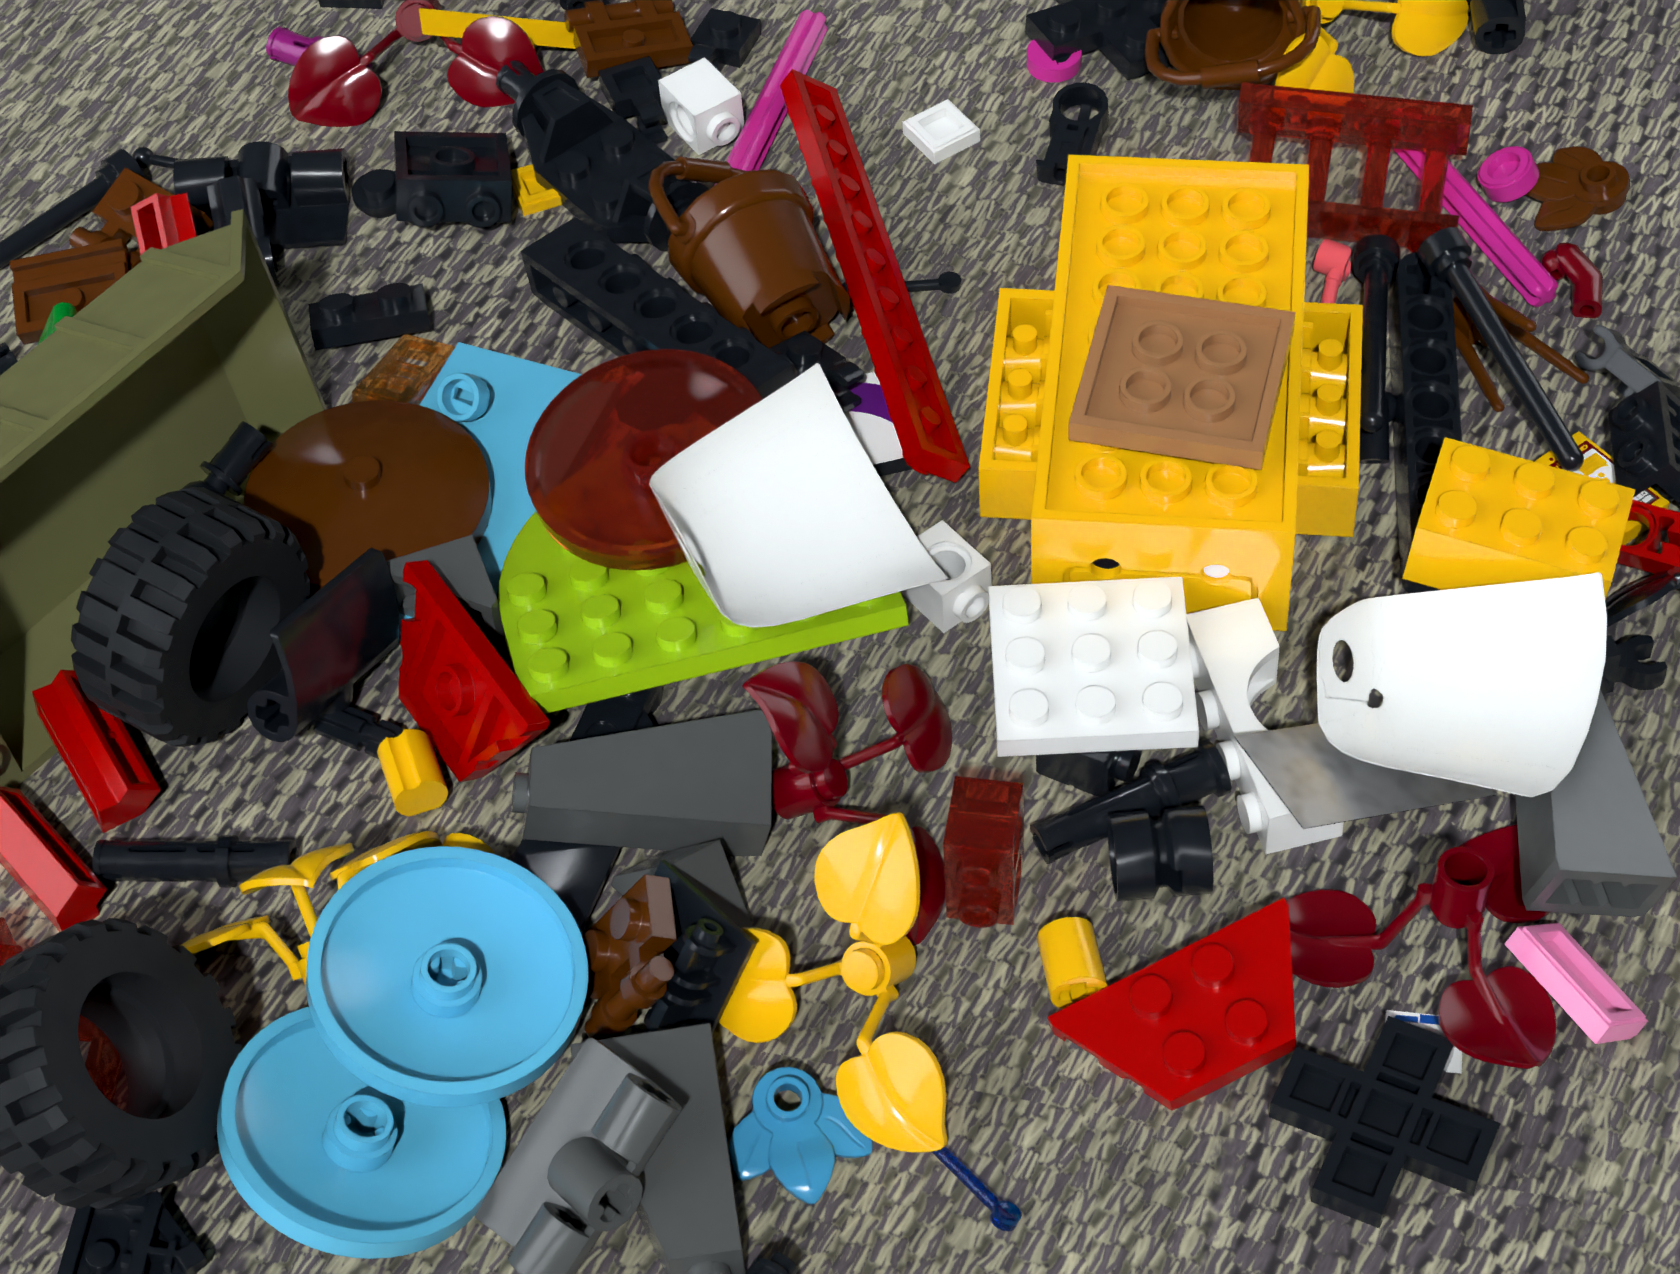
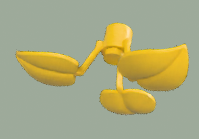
(1418, 29)
(301, 873)
(874, 883)

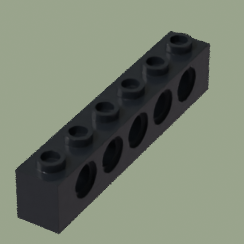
(636, 308)

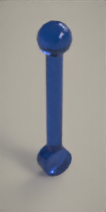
(1003, 1213)

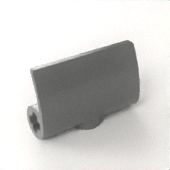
(578, 1163)

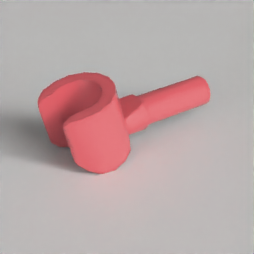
(1334, 262)

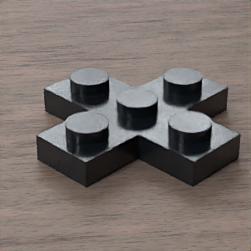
(1106, 25)
(1384, 1121)

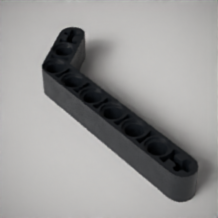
(1424, 389)

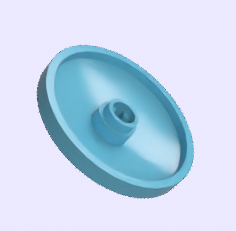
(446, 976)
(344, 1160)

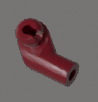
(1582, 273)

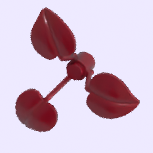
(339, 90)
(802, 719)
(1491, 1017)

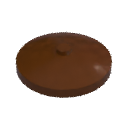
(374, 480)

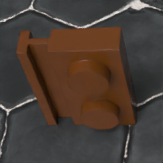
(63, 276)

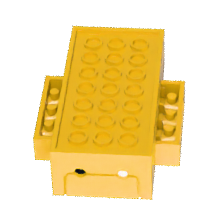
(1138, 514)

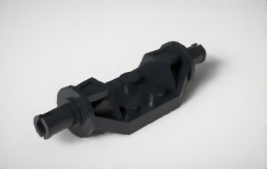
(592, 157)

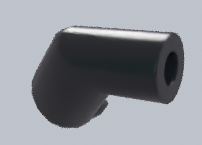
(1375, 446)

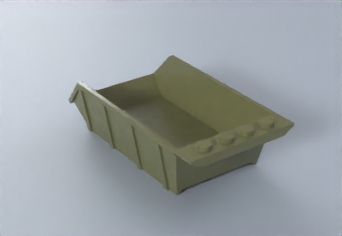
(113, 419)

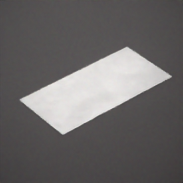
(1332, 787)

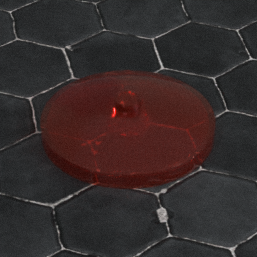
(608, 437)

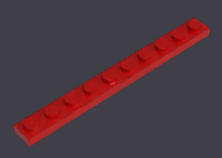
(874, 280)

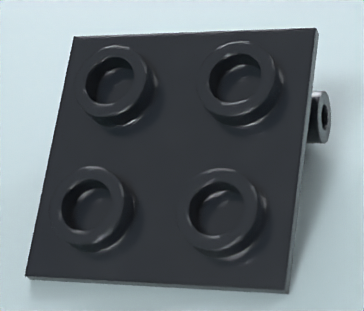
(704, 958)

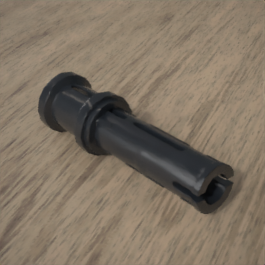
(1157, 789)

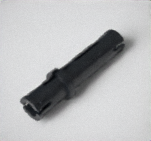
(183, 861)

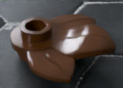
(1577, 188)

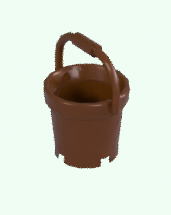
(1230, 41)
(751, 249)

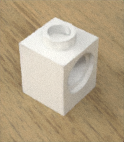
(701, 106)
(964, 592)

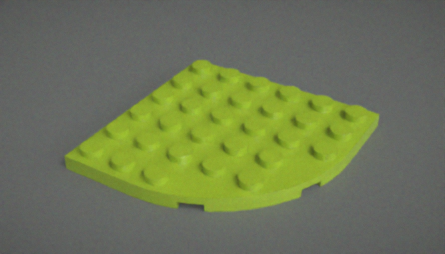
(610, 632)

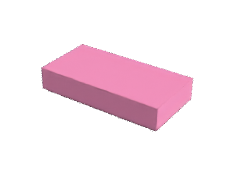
(1576, 982)

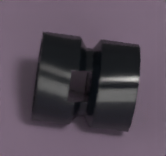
(1160, 853)

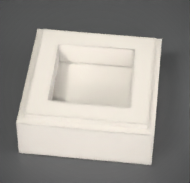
(941, 131)

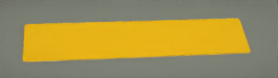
(454, 23)

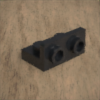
(1647, 441)

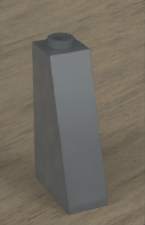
(654, 787)
(1593, 836)
(688, 1180)

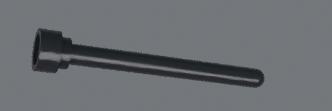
(67, 209)
(1448, 257)
(1376, 266)

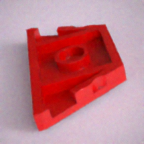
(460, 683)
(1195, 1013)

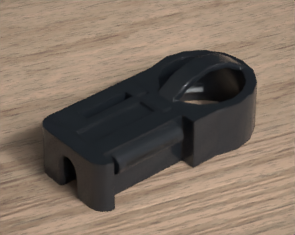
(1070, 135)

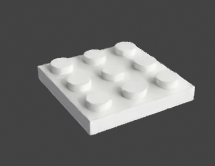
(1092, 667)

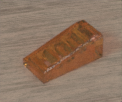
(383, 381)

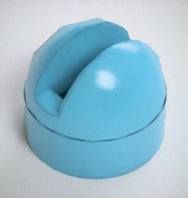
(461, 409)

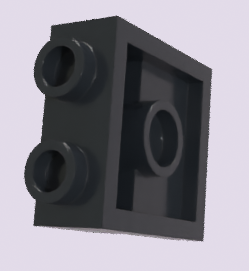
(452, 178)

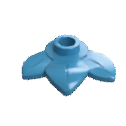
(794, 1143)

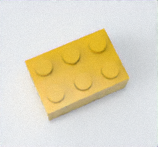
(1513, 522)

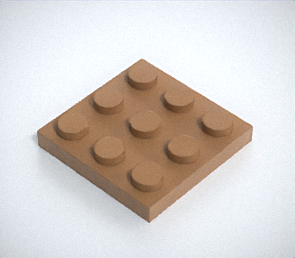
(1183, 377)

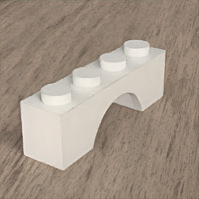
(1232, 665)

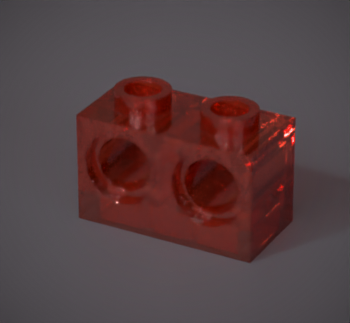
(984, 851)

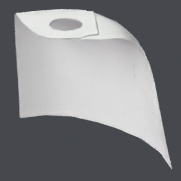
(789, 512)
(1471, 680)

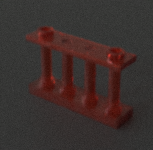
(1368, 121)

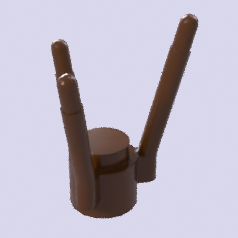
(1519, 328)

